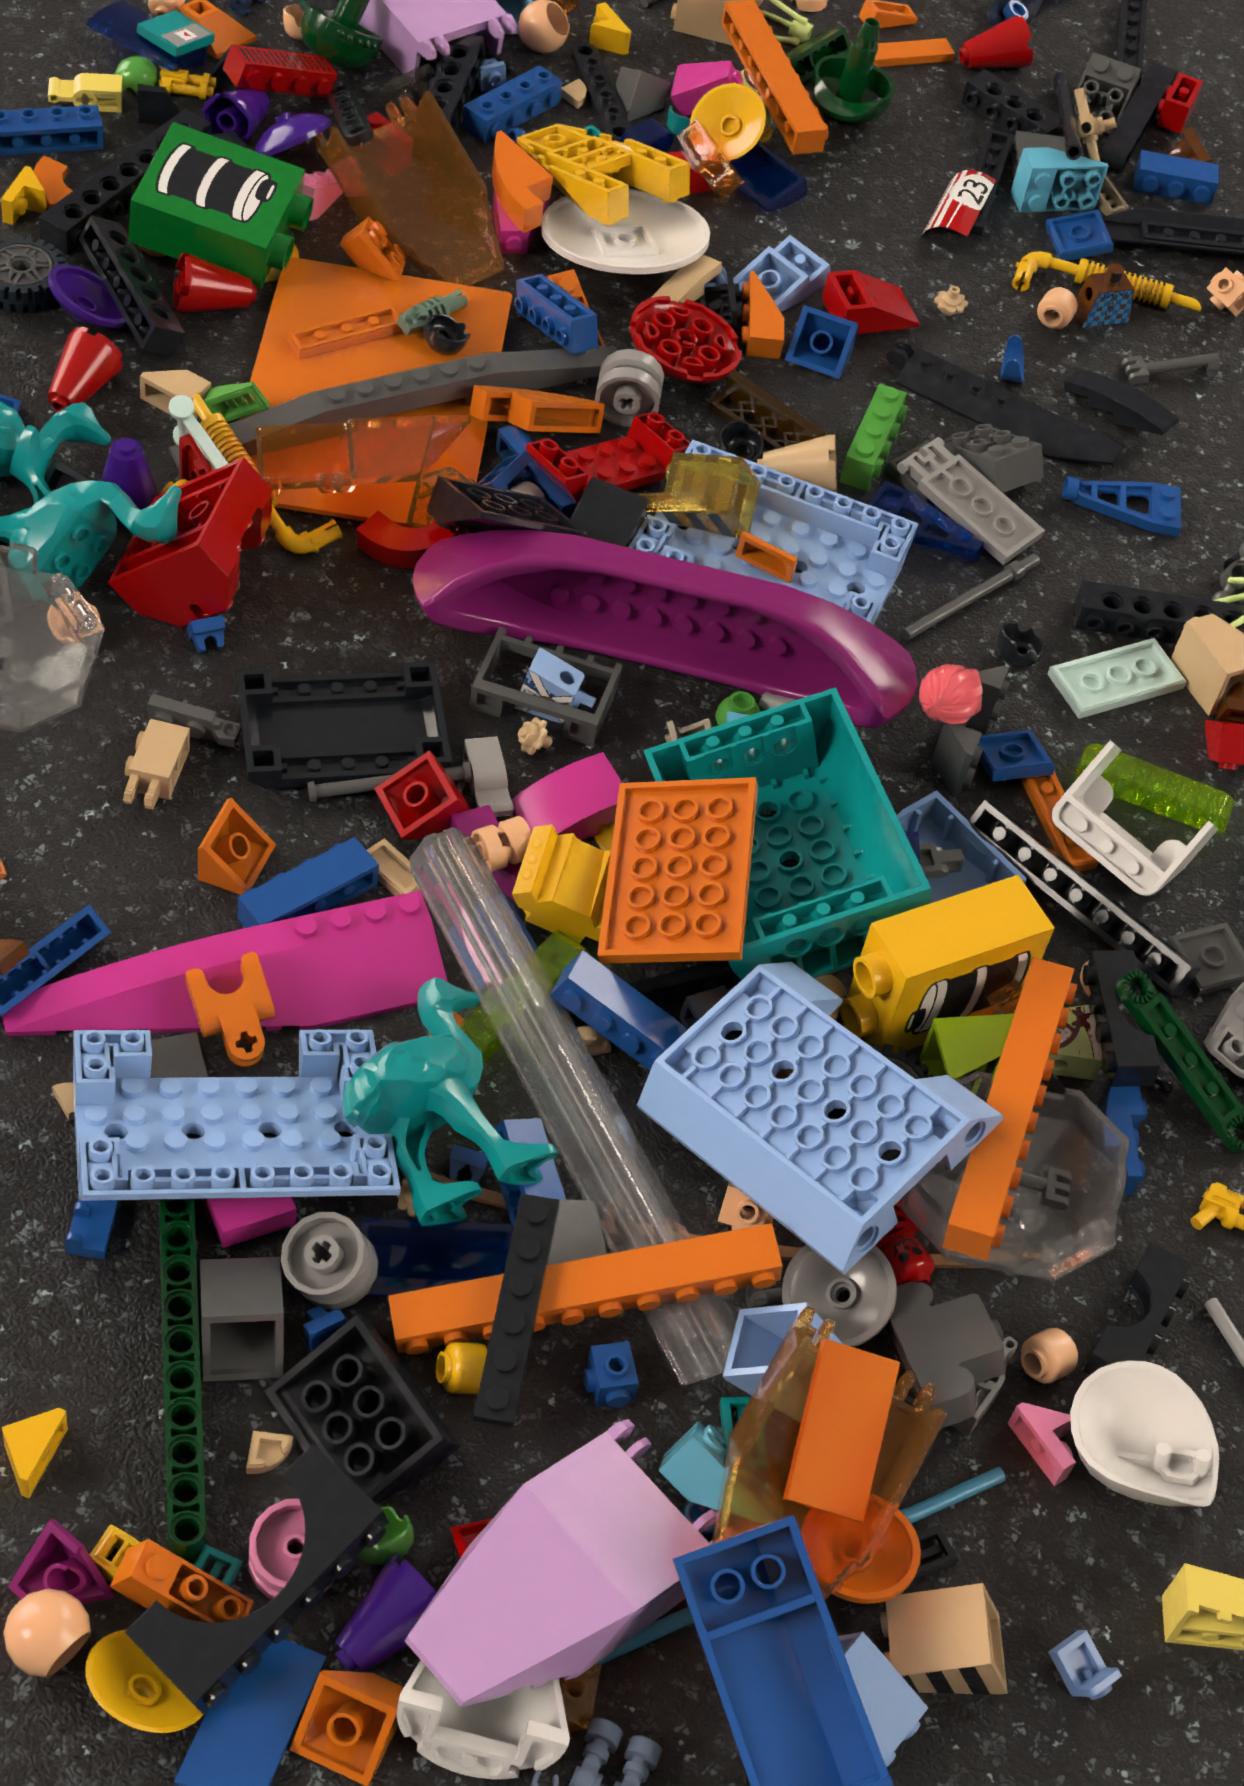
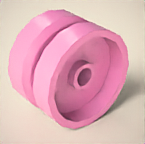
(272, 1545)

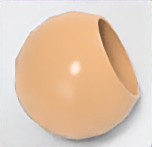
(543, 26)
(46, 1631)

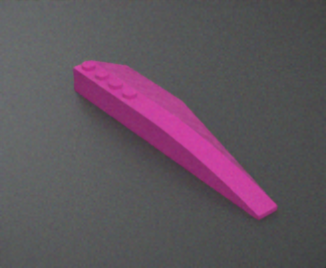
(315, 965)

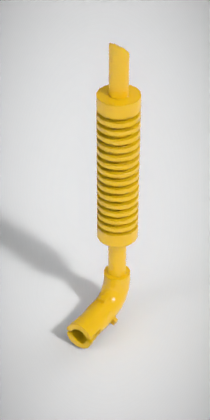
(1143, 288)
(232, 450)

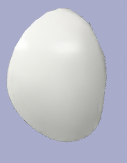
(1146, 1435)

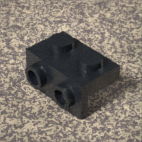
(723, 301)

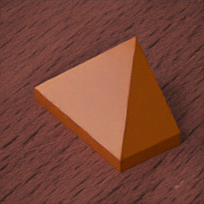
(766, 557)

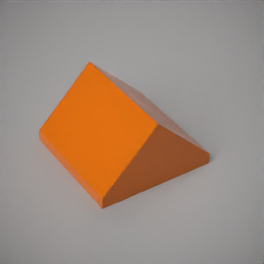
(233, 850)

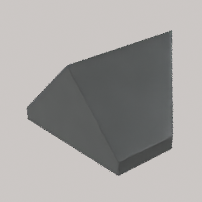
(640, 92)

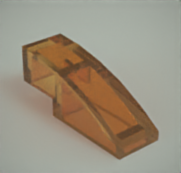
(709, 159)

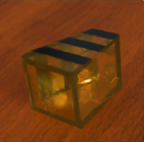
(729, 483)

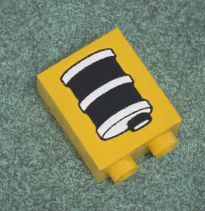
(943, 962)

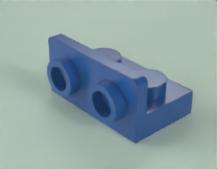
(508, 471)

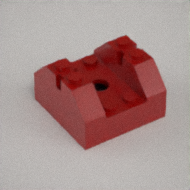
(200, 567)

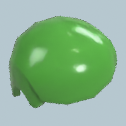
(137, 71)
(397, 1539)

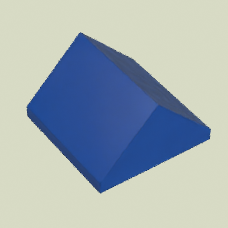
(822, 342)

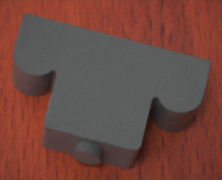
(946, 1346)

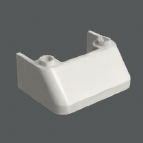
(1083, 820)

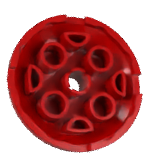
(685, 339)

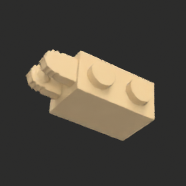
(157, 762)

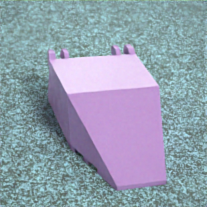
(425, 26)
(558, 1575)

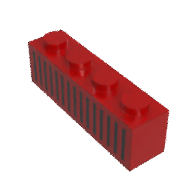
(279, 71)

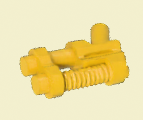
(181, 82)
(1223, 1205)

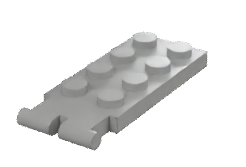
(971, 500)

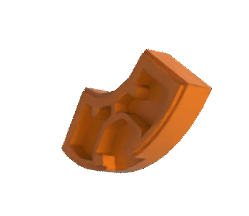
(51, 176)

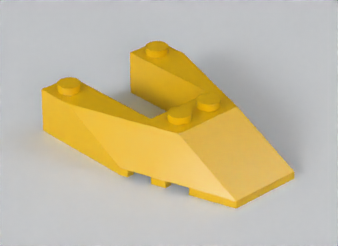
(599, 170)

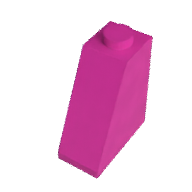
(697, 79)
(510, 237)

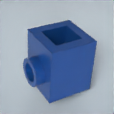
(611, 1374)

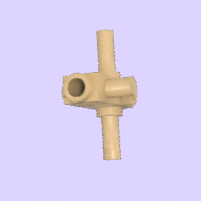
(1086, 119)

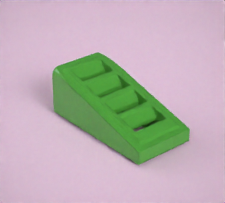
(218, 396)

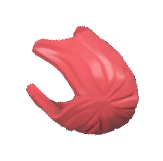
(951, 694)

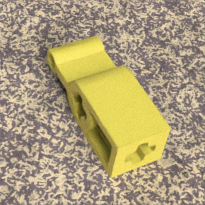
(89, 89)

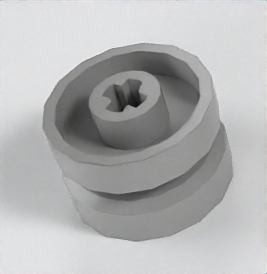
(629, 385)
(329, 1260)

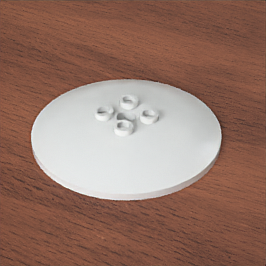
(649, 241)

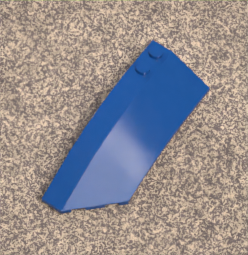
(779, 1661)

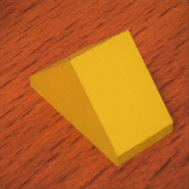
(32, 1445)

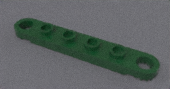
(1184, 1058)

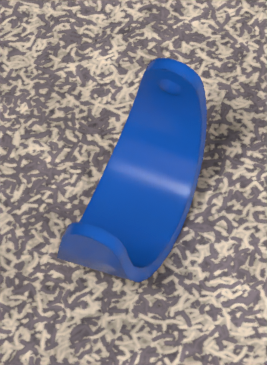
(1013, 361)

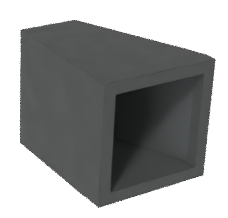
(241, 1318)

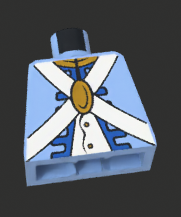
(556, 682)

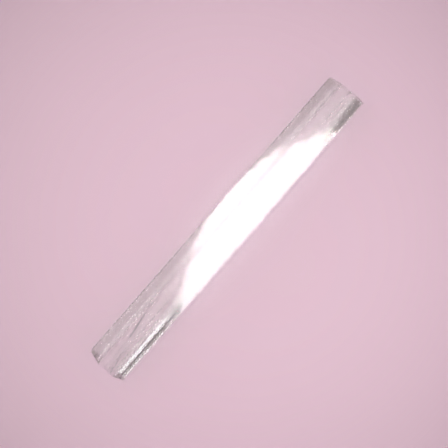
(565, 1086)

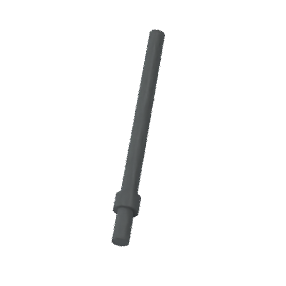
(1012, 573)

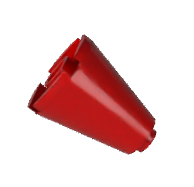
(999, 46)
(209, 287)
(83, 368)

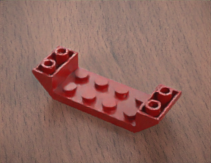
(623, 462)

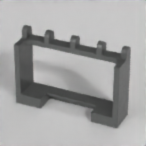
(578, 724)

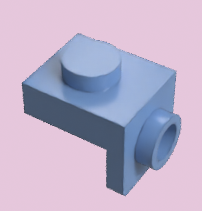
(491, 74)
(1083, 1667)

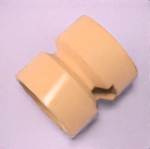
(503, 843)

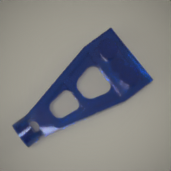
(960, 541)

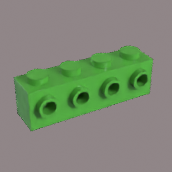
(873, 437)

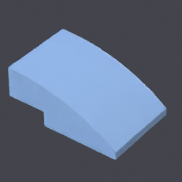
(787, 272)

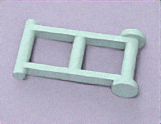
(182, 409)

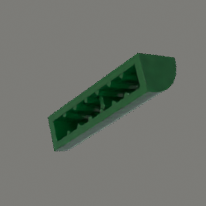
(826, 43)

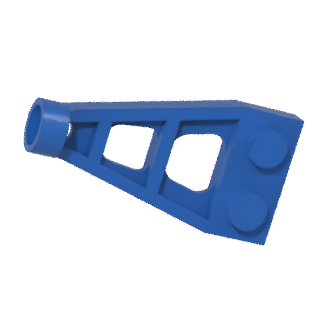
(1163, 499)

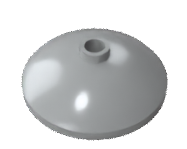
(870, 1285)

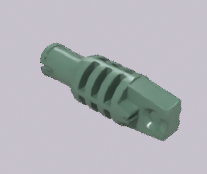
(416, 317)

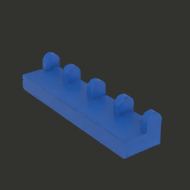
(92, 1226)

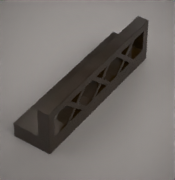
(771, 413)

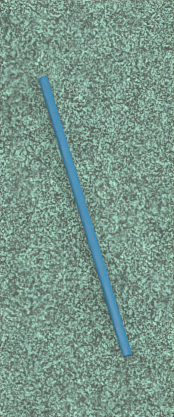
(914, 1513)

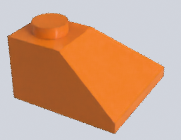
(349, 1723)

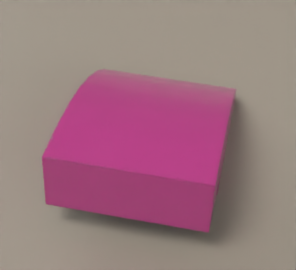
(572, 798)
(248, 1218)

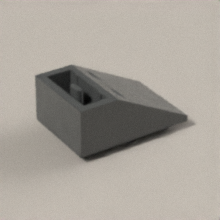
(1107, 87)
(999, 455)

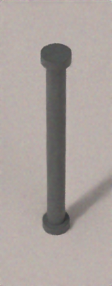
(368, 784)

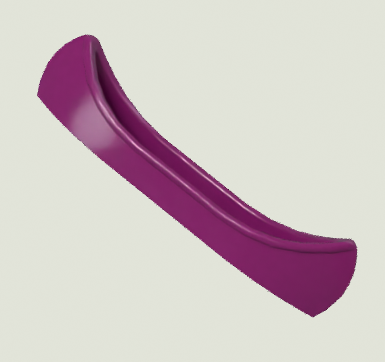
(664, 617)

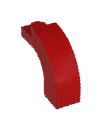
(397, 544)

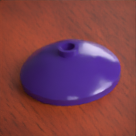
(291, 131)
(84, 297)

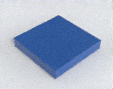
(1079, 235)
(1014, 756)

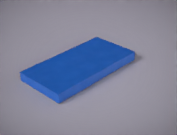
(253, 1726)

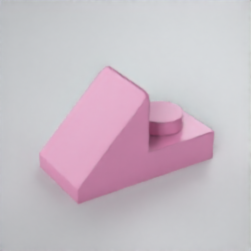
(1040, 1434)

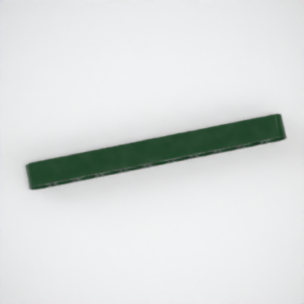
(180, 1368)

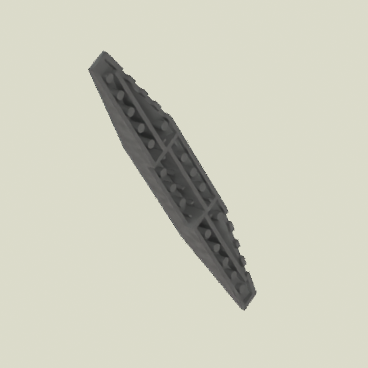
(423, 388)

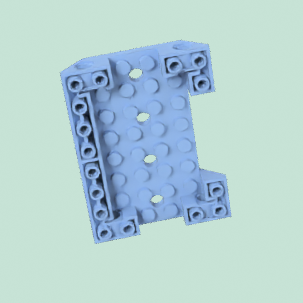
(834, 537)
(230, 1115)
(775, 1133)

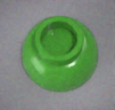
(738, 702)

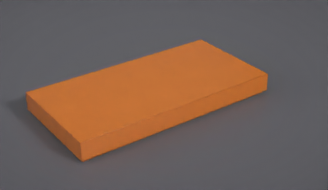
(841, 1431)

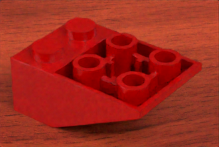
(867, 301)

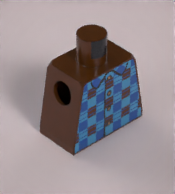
(1105, 298)

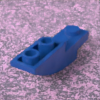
(1126, 1111)

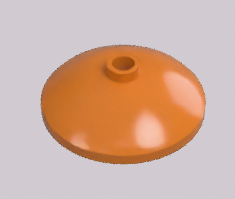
(889, 1569)

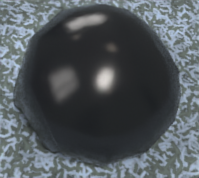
(445, 334)
(741, 440)
(1019, 646)

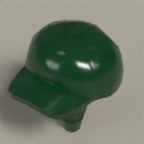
(339, 35)
(851, 85)

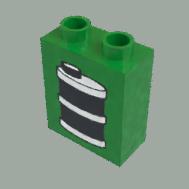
(219, 204)

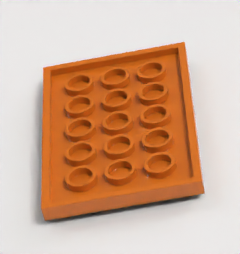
(679, 871)

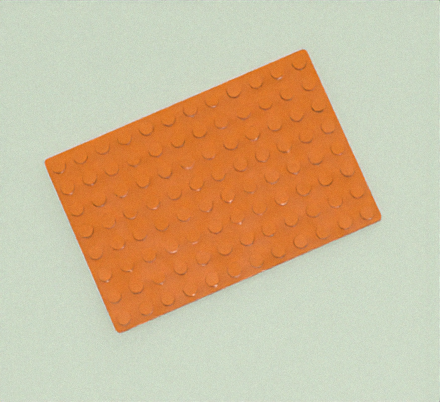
(324, 292)

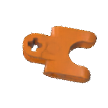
(235, 1013)

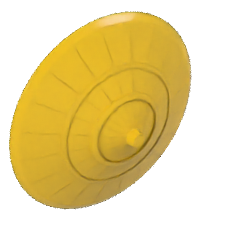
(732, 117)
(135, 1688)

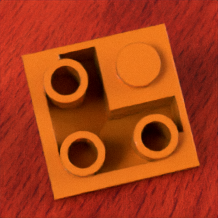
(225, 28)
(373, 251)

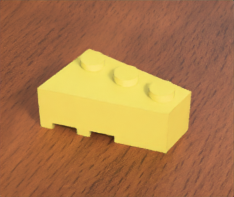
(1204, 1609)

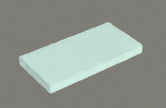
(1116, 678)

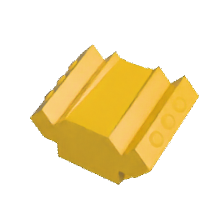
(562, 884)

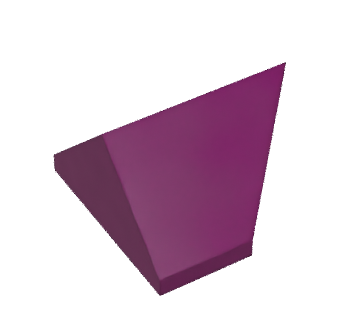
(60, 1564)

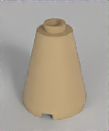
(808, 460)

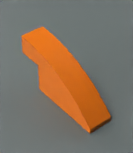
(519, 183)
(536, 409)

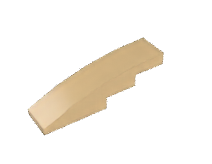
(690, 280)

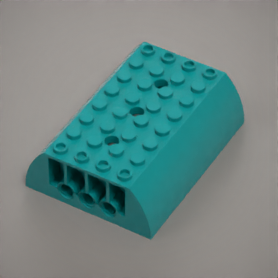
(828, 818)

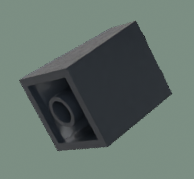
(610, 513)

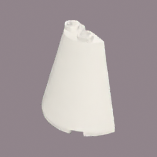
(486, 1737)

